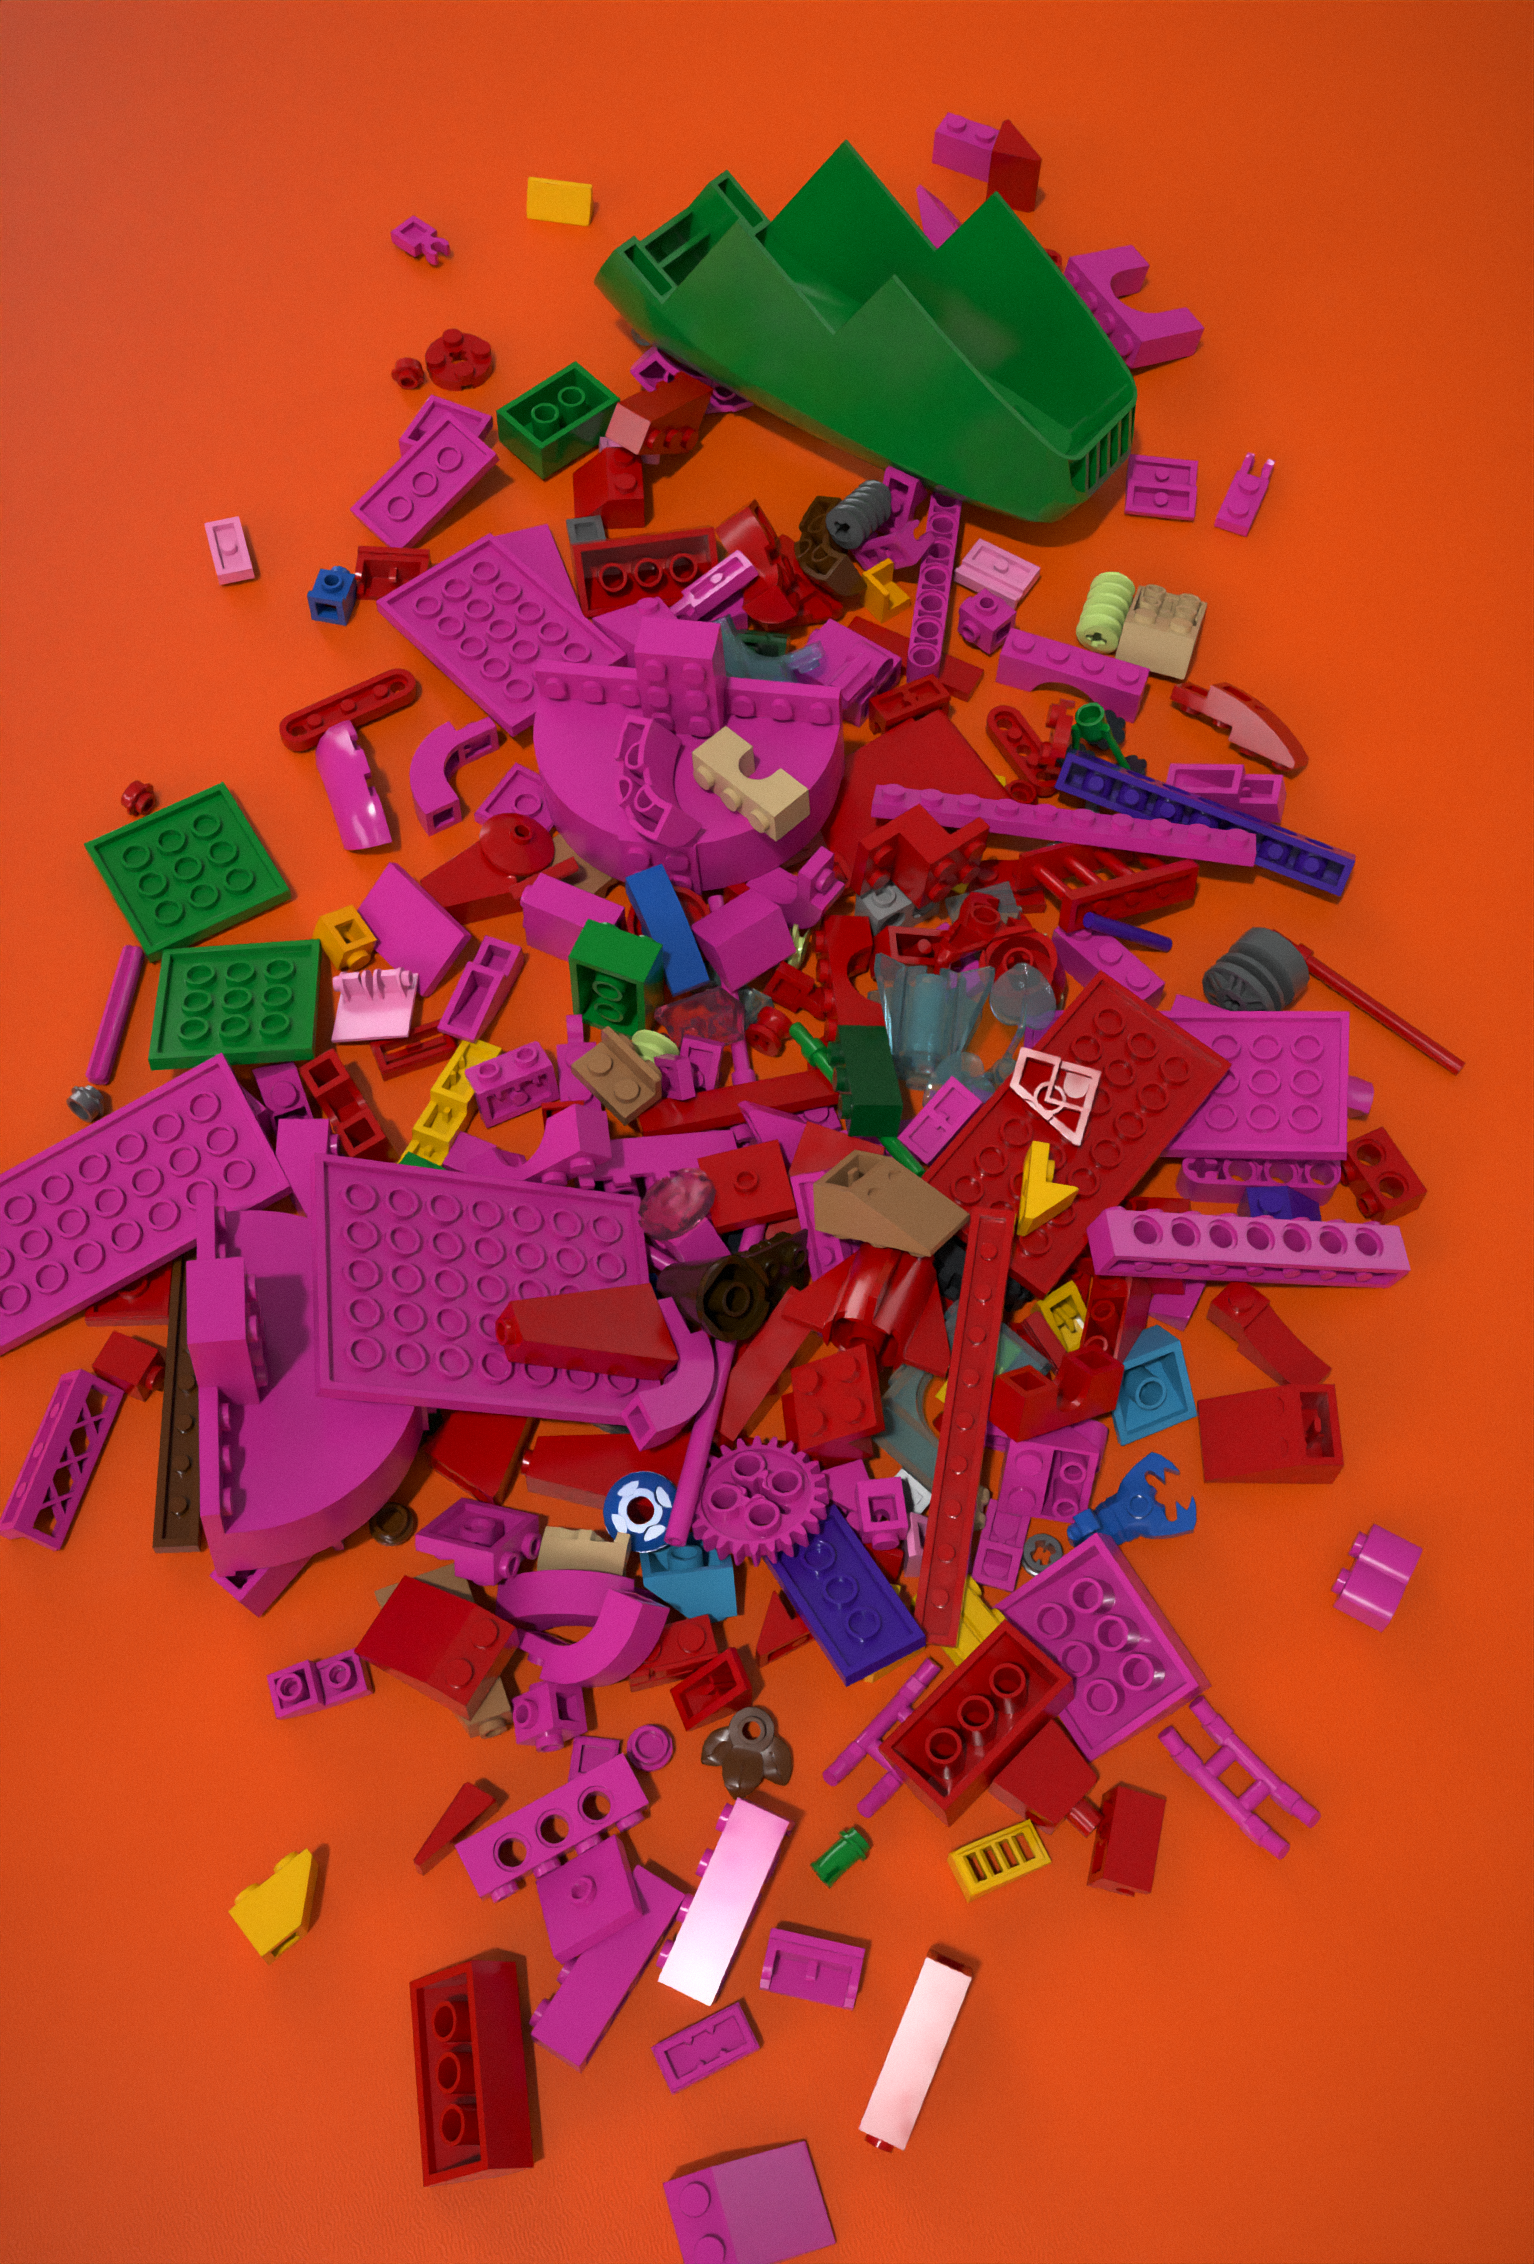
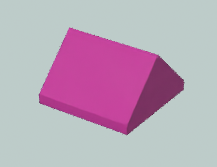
(744, 938)

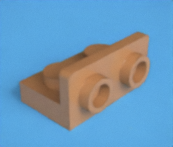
(619, 1076)

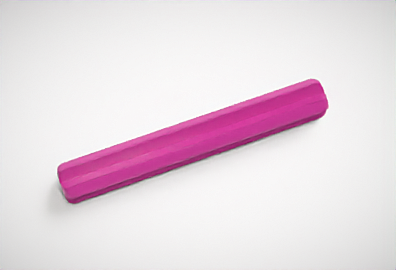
(115, 1015)

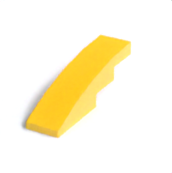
(450, 1104)

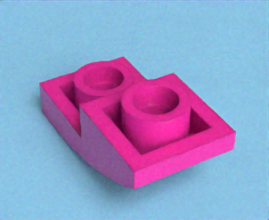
(319, 1685)

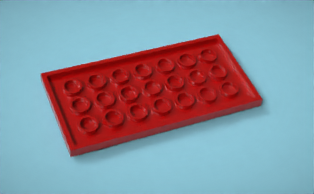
(1145, 1095)

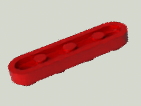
(358, 704)

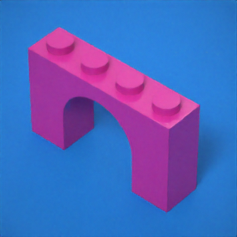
(1136, 335)

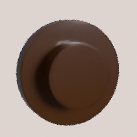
(391, 1524)

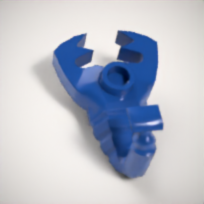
(1134, 1510)

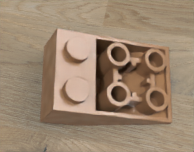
(885, 1205)

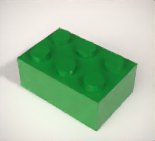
(557, 419)
(616, 978)

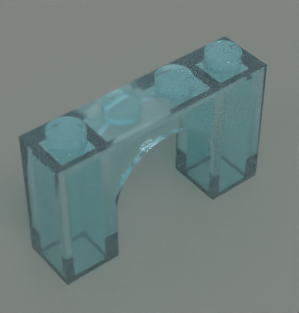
(906, 1430)

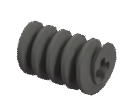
(859, 514)

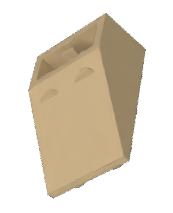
(1161, 630)

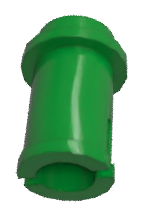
(840, 1856)

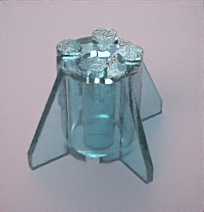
(928, 1014)

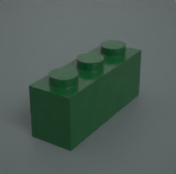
(865, 1080)

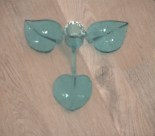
(1017, 998)

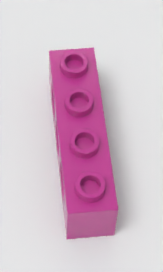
(482, 1850)

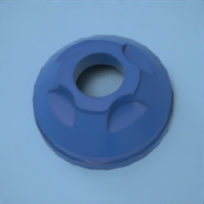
(655, 1487)

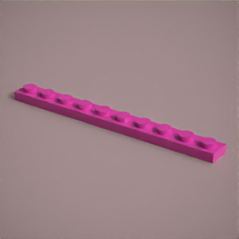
(1072, 826)

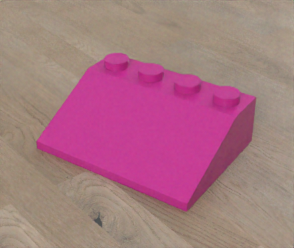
(1112, 1641)

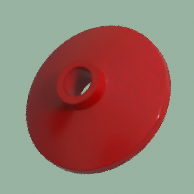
(516, 844)

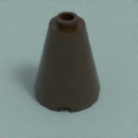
(718, 1294)

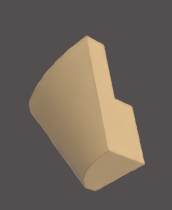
(583, 1551)

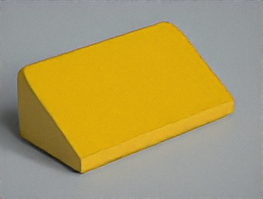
(559, 201)

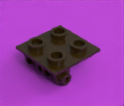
(783, 1263)

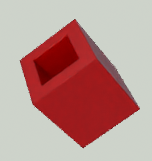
(130, 1366)

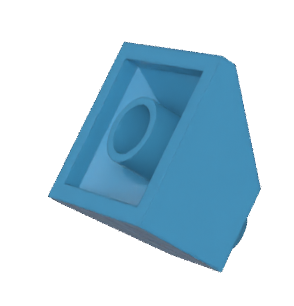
(1153, 1387)
(691, 1579)

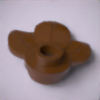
(747, 1760)

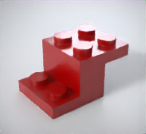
(919, 856)
(835, 1407)

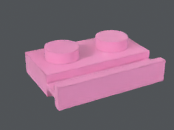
(997, 571)

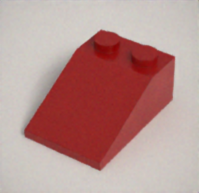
(439, 1645)

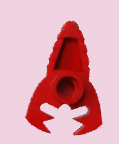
(973, 929)

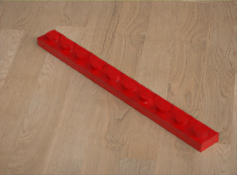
(964, 1426)

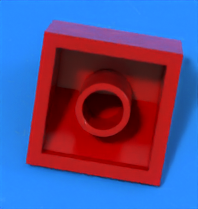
(611, 488)

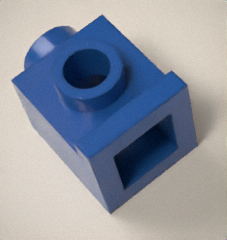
(333, 588)

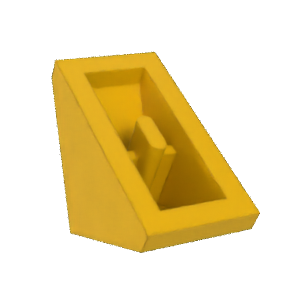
(1064, 1314)

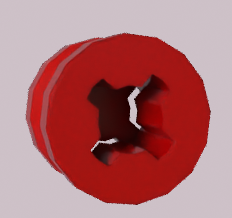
(768, 1031)

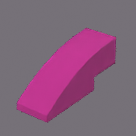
(1230, 785)
(482, 989)

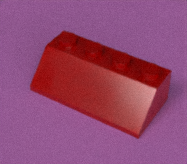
(640, 566)
(977, 1722)
(470, 2073)

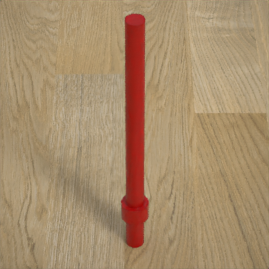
(1379, 1011)

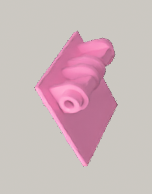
(374, 1004)

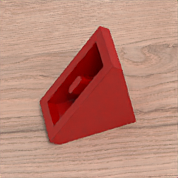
(713, 1691)

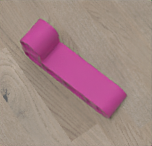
(1199, 1181)

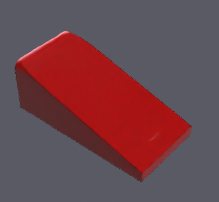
(461, 1819)

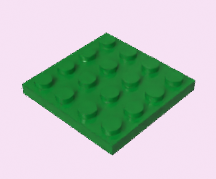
(187, 871)
(237, 1001)

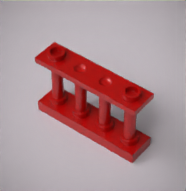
(1114, 898)

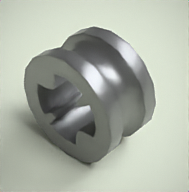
(1047, 1543)

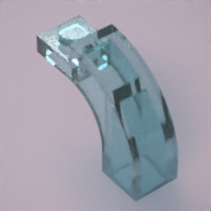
(745, 663)

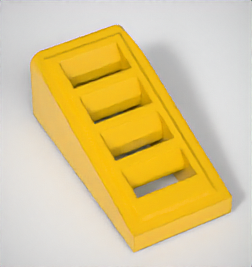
(964, 1874)

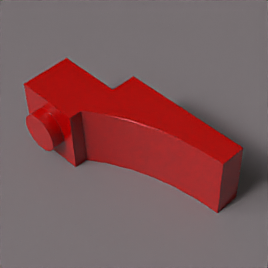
(1264, 1336)

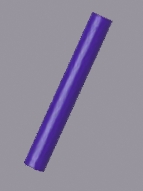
(1127, 932)

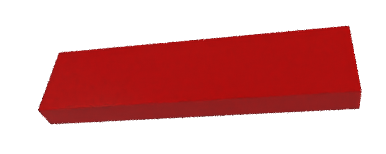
(954, 674)

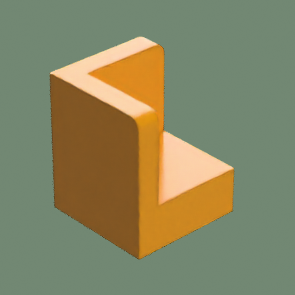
(881, 594)

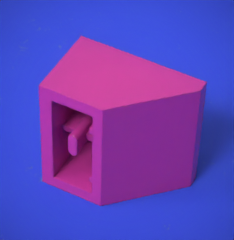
(1048, 1475)

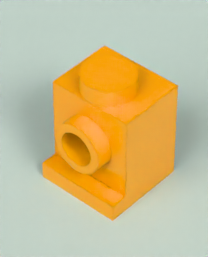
(345, 938)

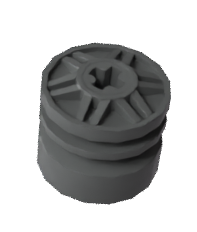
(1257, 973)

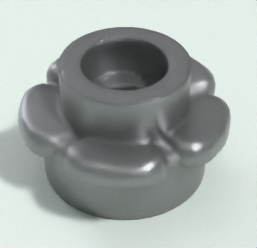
(86, 1102)

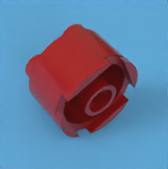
(1027, 946)

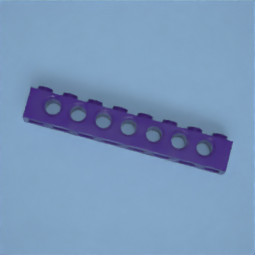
(1152, 799)

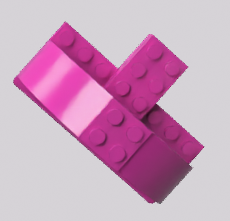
(686, 691)
(275, 1460)

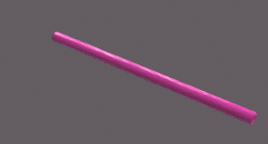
(704, 1427)

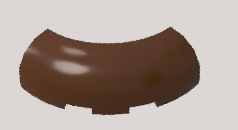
(821, 556)

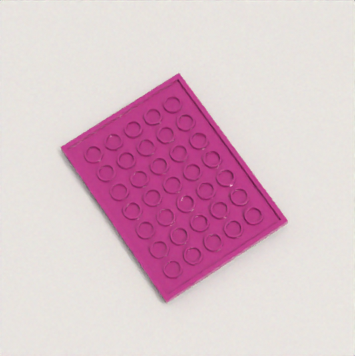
(426, 1262)

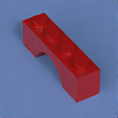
(844, 951)

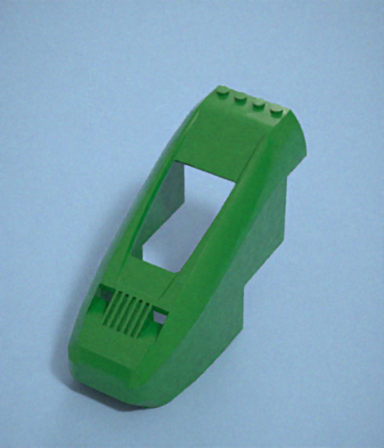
(908, 355)

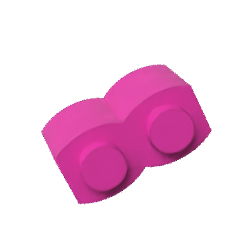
(1376, 1576)

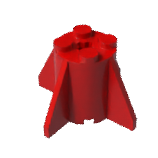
(880, 1301)

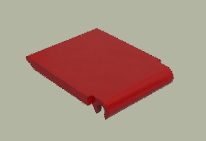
(911, 755)

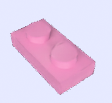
(229, 550)

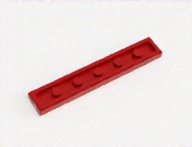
(720, 1106)

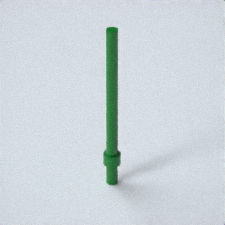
(816, 1054)

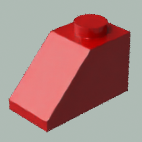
(909, 946)

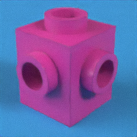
(986, 620)
(549, 1715)

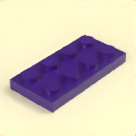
(846, 1601)

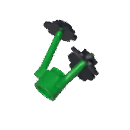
(1104, 730)

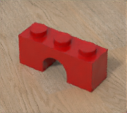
(347, 1109)
(1032, 1405)

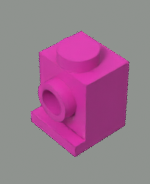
(883, 1498)

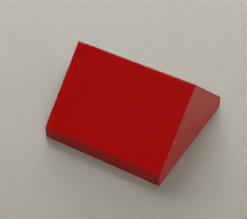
(1014, 169)

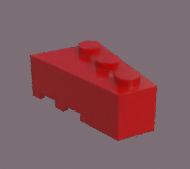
(663, 419)

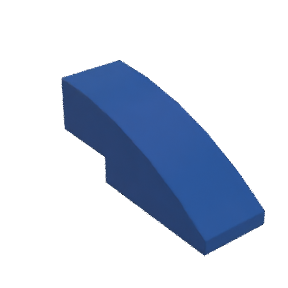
(666, 923)

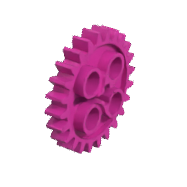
(759, 1501)

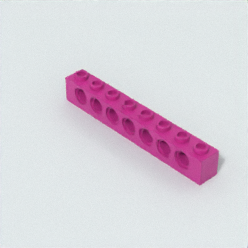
(1246, 1248)

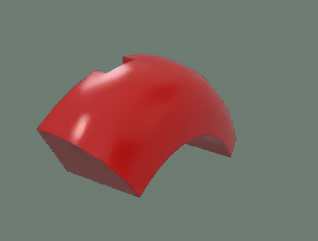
(770, 593)

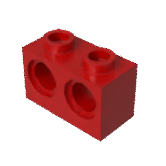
(1387, 1174)

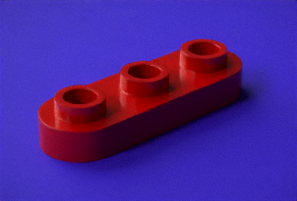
(1017, 740)

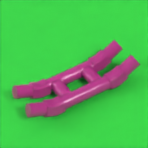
(870, 1737)
(1266, 1781)

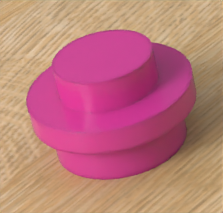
(649, 1748)

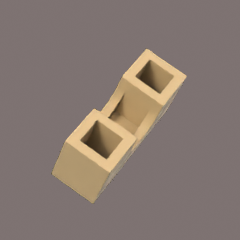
(769, 803)

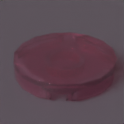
(676, 1204)

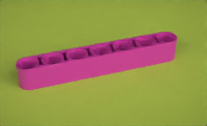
(934, 589)

